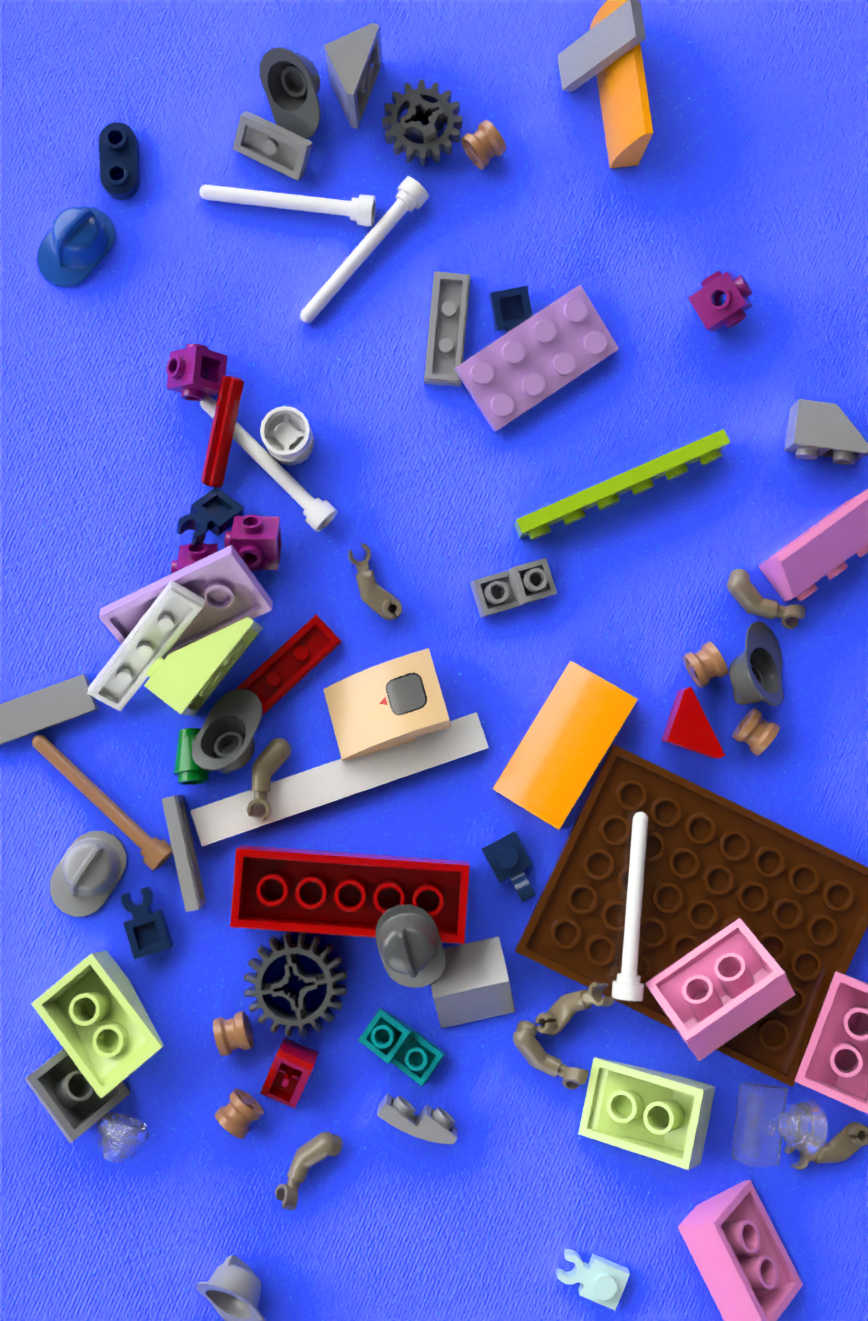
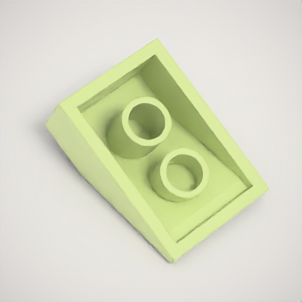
(195, 671)
(99, 1021)
(647, 1112)

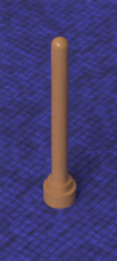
(152, 849)

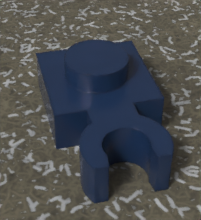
(510, 307)
(211, 512)
(147, 929)

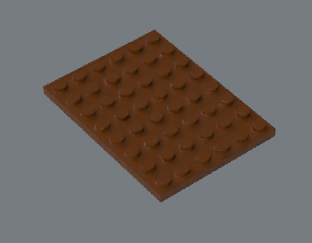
(701, 873)

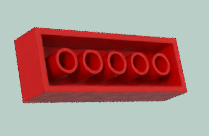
(344, 891)

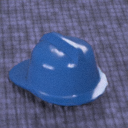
(75, 245)

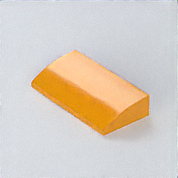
(624, 102)
(565, 744)

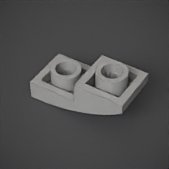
(513, 587)
(428, 1125)

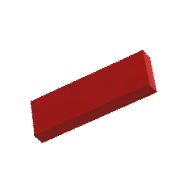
(291, 663)

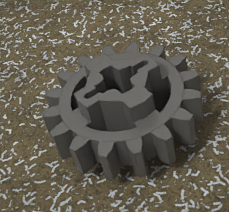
(434, 112)

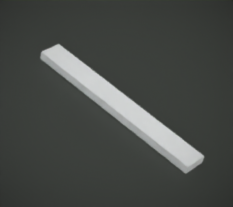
(339, 780)

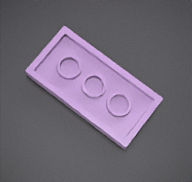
(536, 358)
(220, 578)

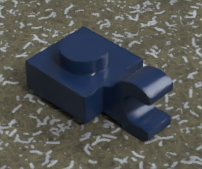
(509, 860)

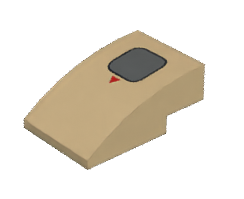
(386, 705)

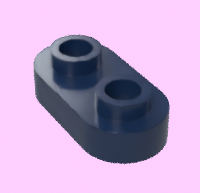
(119, 158)

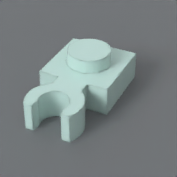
(599, 1279)

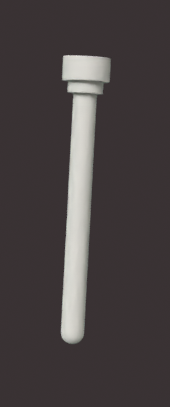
(409, 196)
(359, 209)
(318, 512)
(628, 982)

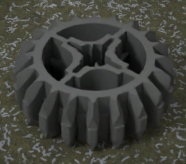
(279, 986)

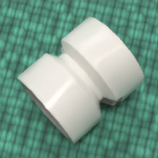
(287, 435)

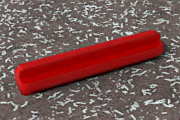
(222, 431)

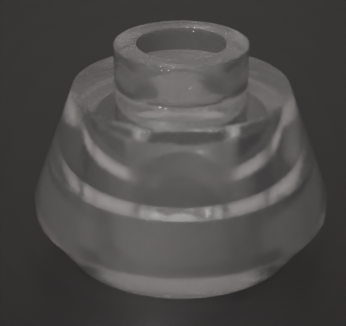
(804, 1126)
(120, 1136)

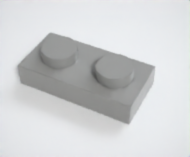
(272, 145)

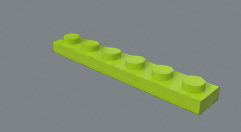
(607, 492)

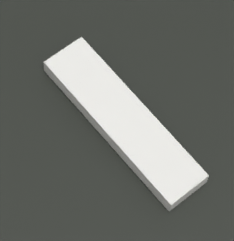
(145, 644)

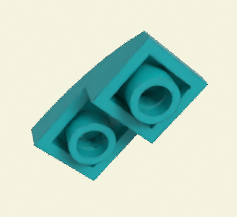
(402, 1046)

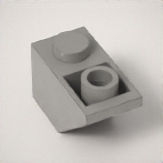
(823, 431)

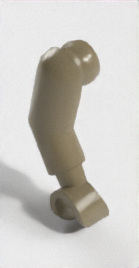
(370, 592)
(754, 604)
(263, 768)
(568, 1004)
(537, 1057)
(838, 1149)
(306, 1156)

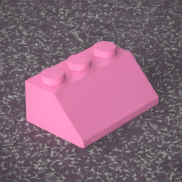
(820, 550)
(720, 989)
(839, 1045)
(741, 1255)

